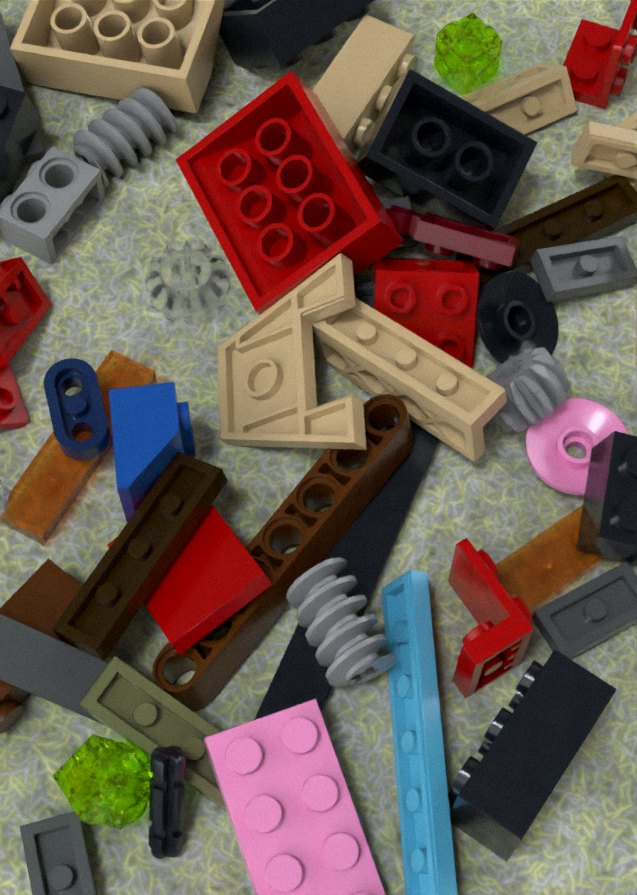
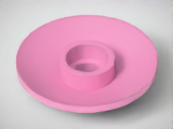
(574, 424)

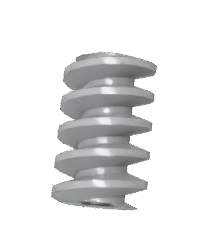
(124, 131)
(335, 626)

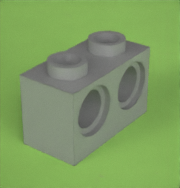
(59, 196)

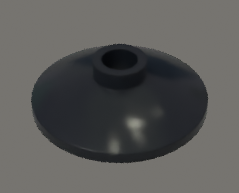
(515, 316)

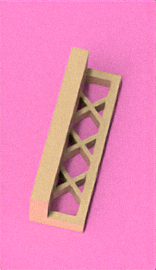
(527, 97)
(392, 360)

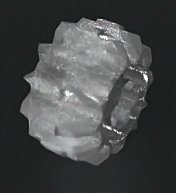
(187, 283)

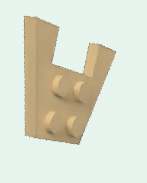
(271, 377)

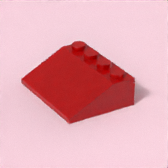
(285, 193)

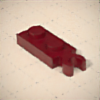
(446, 235)

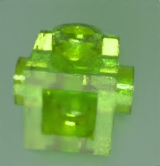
(467, 53)
(106, 782)

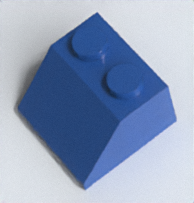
(146, 435)

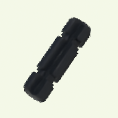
(166, 801)

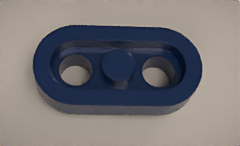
(76, 412)

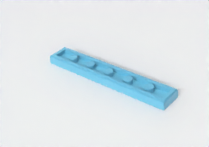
(418, 738)

